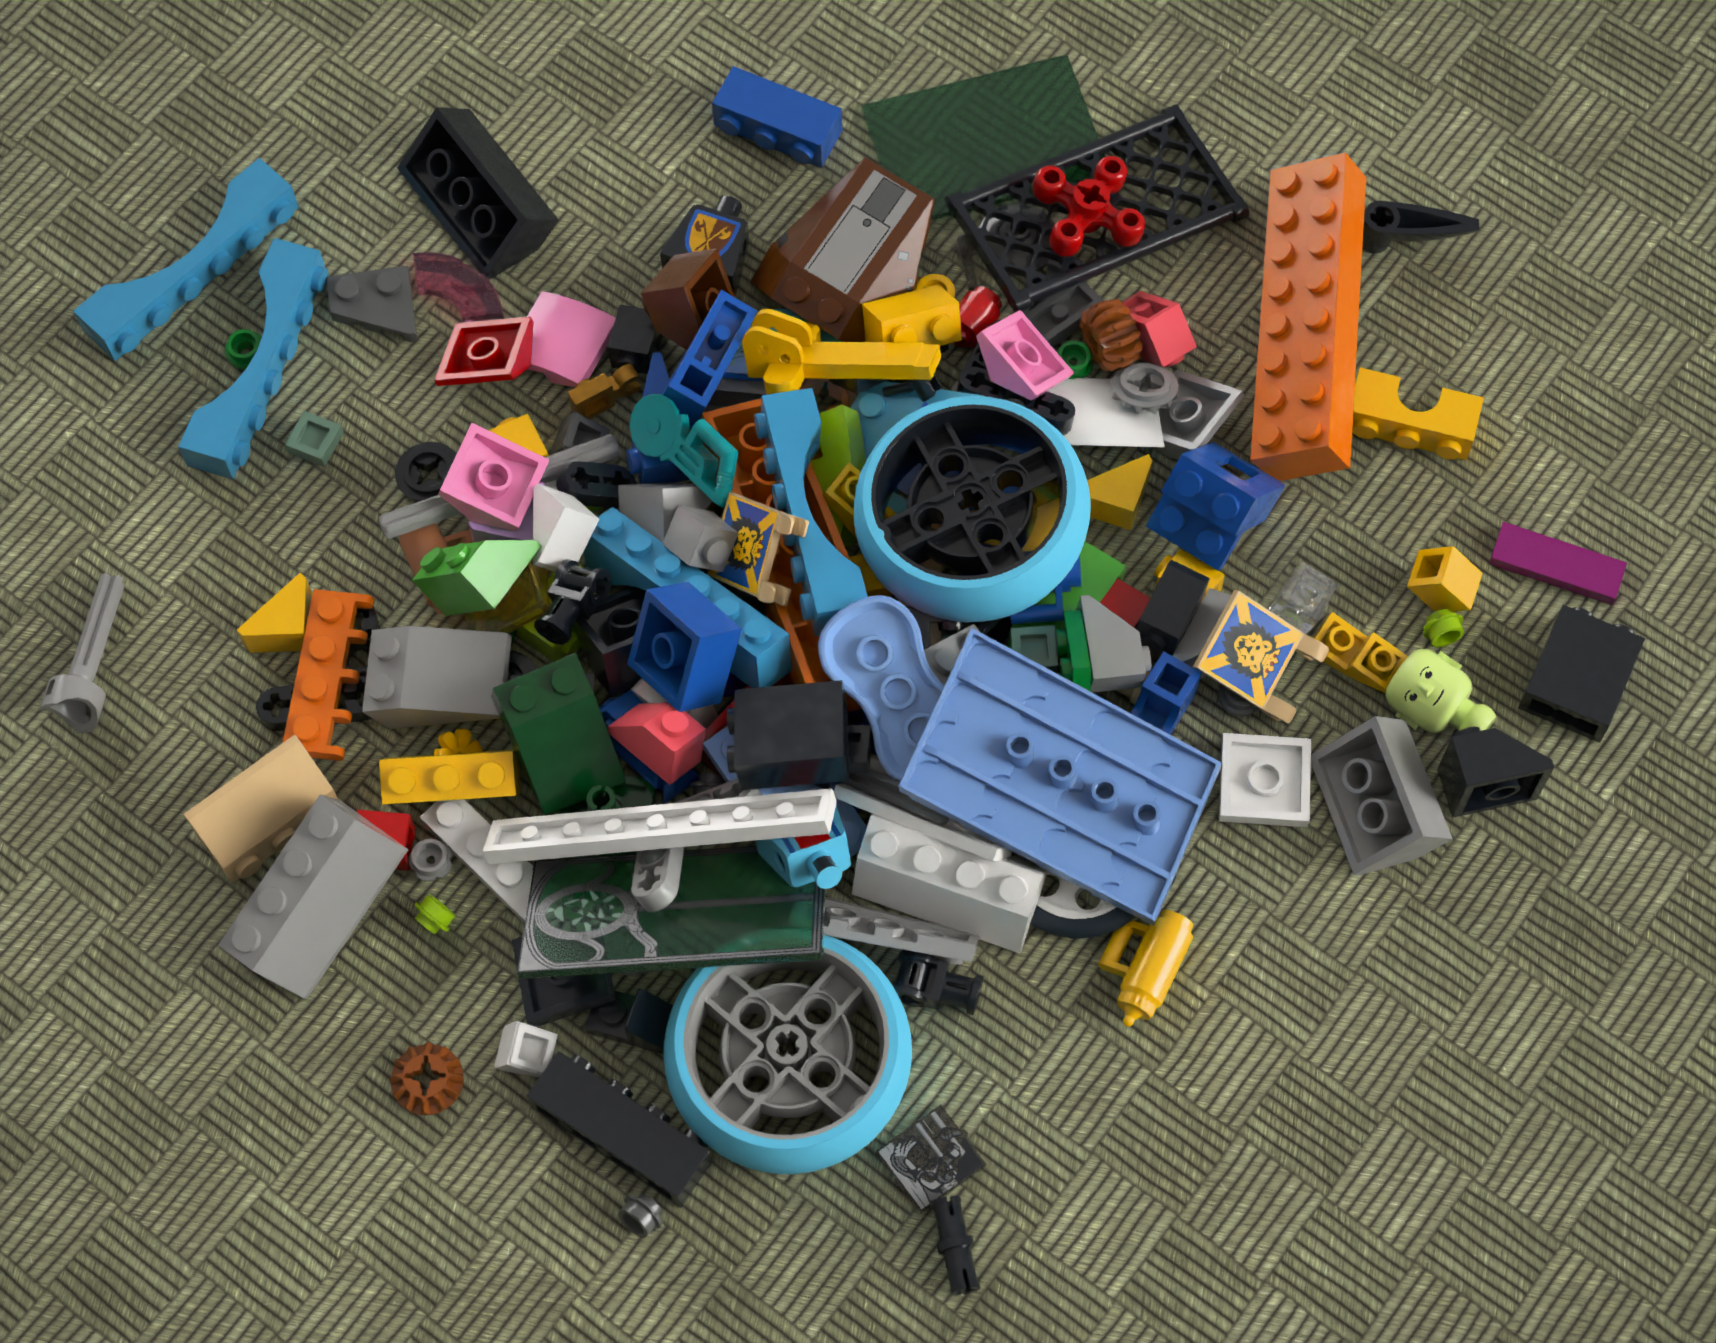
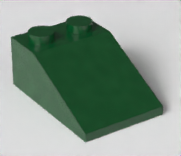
(558, 733)

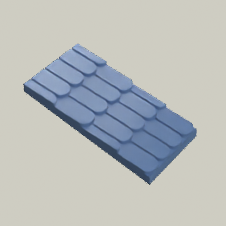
(1060, 776)

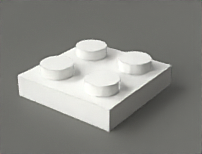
(1265, 780)

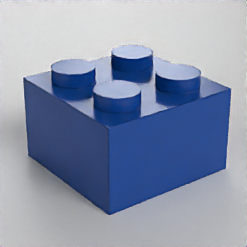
(684, 646)

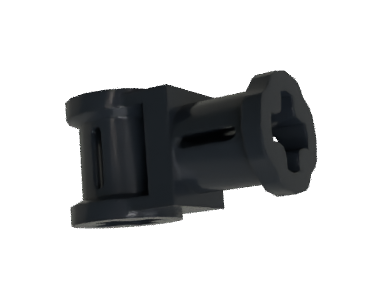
(572, 598)
(934, 983)

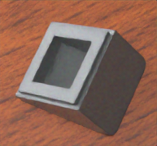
(576, 430)

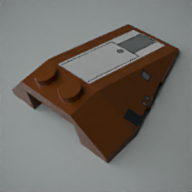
(849, 250)

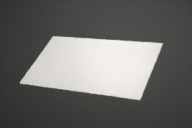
(1102, 420)

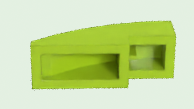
(840, 443)

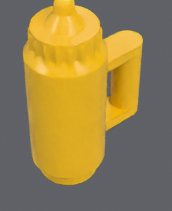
(1153, 964)

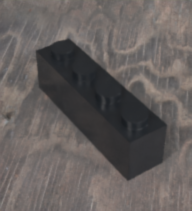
(620, 1128)

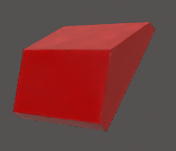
(487, 351)

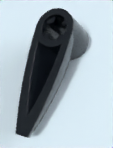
(1409, 222)

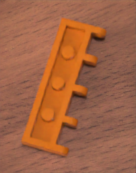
(324, 670)

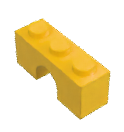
(1443, 430)
(449, 777)

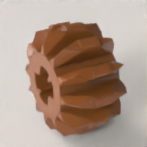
(1111, 335)

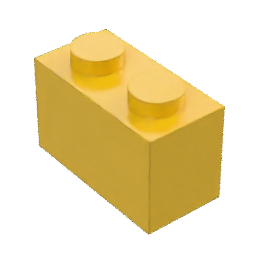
(914, 317)

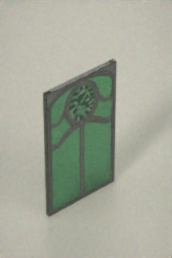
(724, 914)

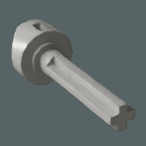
(75, 695)

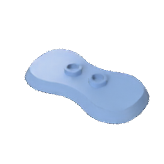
(884, 669)

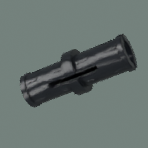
(955, 1245)

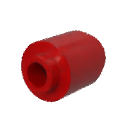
(977, 312)

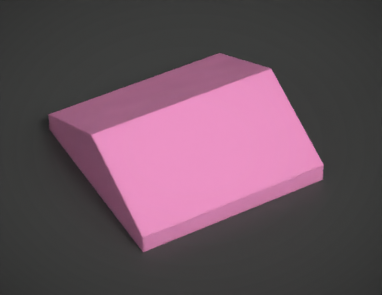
(1021, 357)
(492, 479)

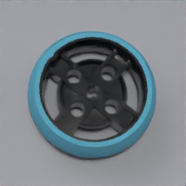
(936, 441)

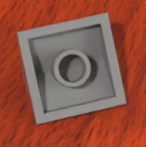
(1195, 413)

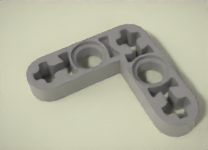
(659, 870)

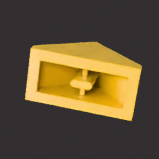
(1119, 492)
(281, 621)

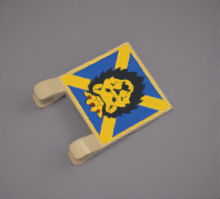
(756, 547)
(1251, 652)

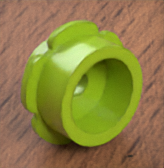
(1443, 628)
(434, 914)

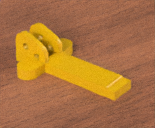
(798, 353)

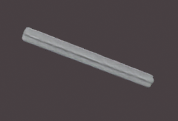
(438, 509)

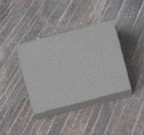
(655, 503)

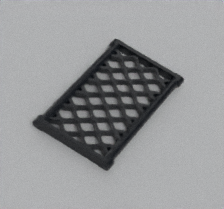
(1086, 158)

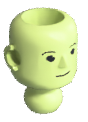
(1434, 693)

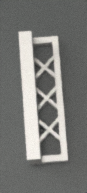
(950, 833)

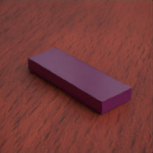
(1558, 563)

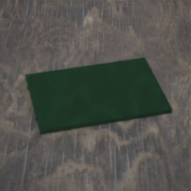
(981, 129)

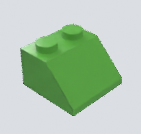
(473, 574)

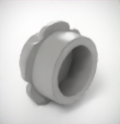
(426, 849)

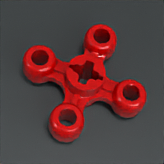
(1088, 206)

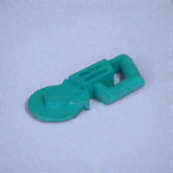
(665, 433)

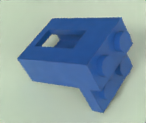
(1209, 507)

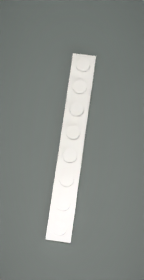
(661, 826)

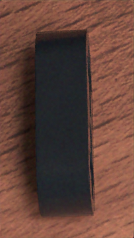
(595, 479)

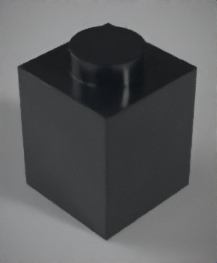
(633, 339)

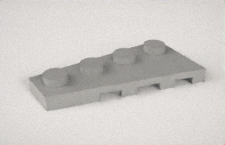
(897, 931)

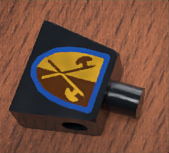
(712, 229)

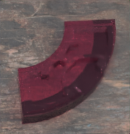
(459, 284)

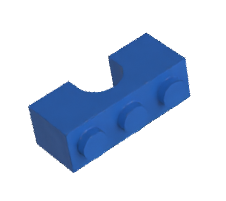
(1167, 693)

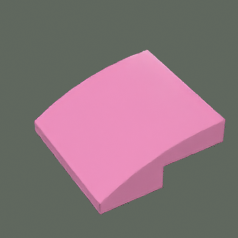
(567, 338)

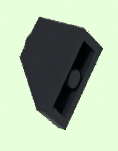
(1171, 609)

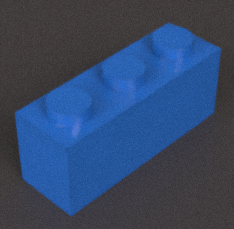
(777, 117)

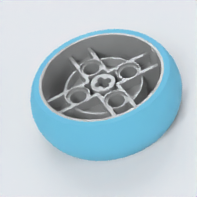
(854, 1107)

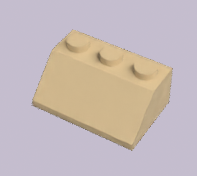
(259, 809)

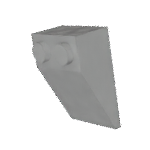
(434, 675)

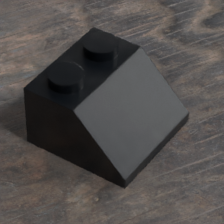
(1490, 771)

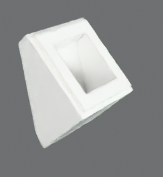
(525, 1049)

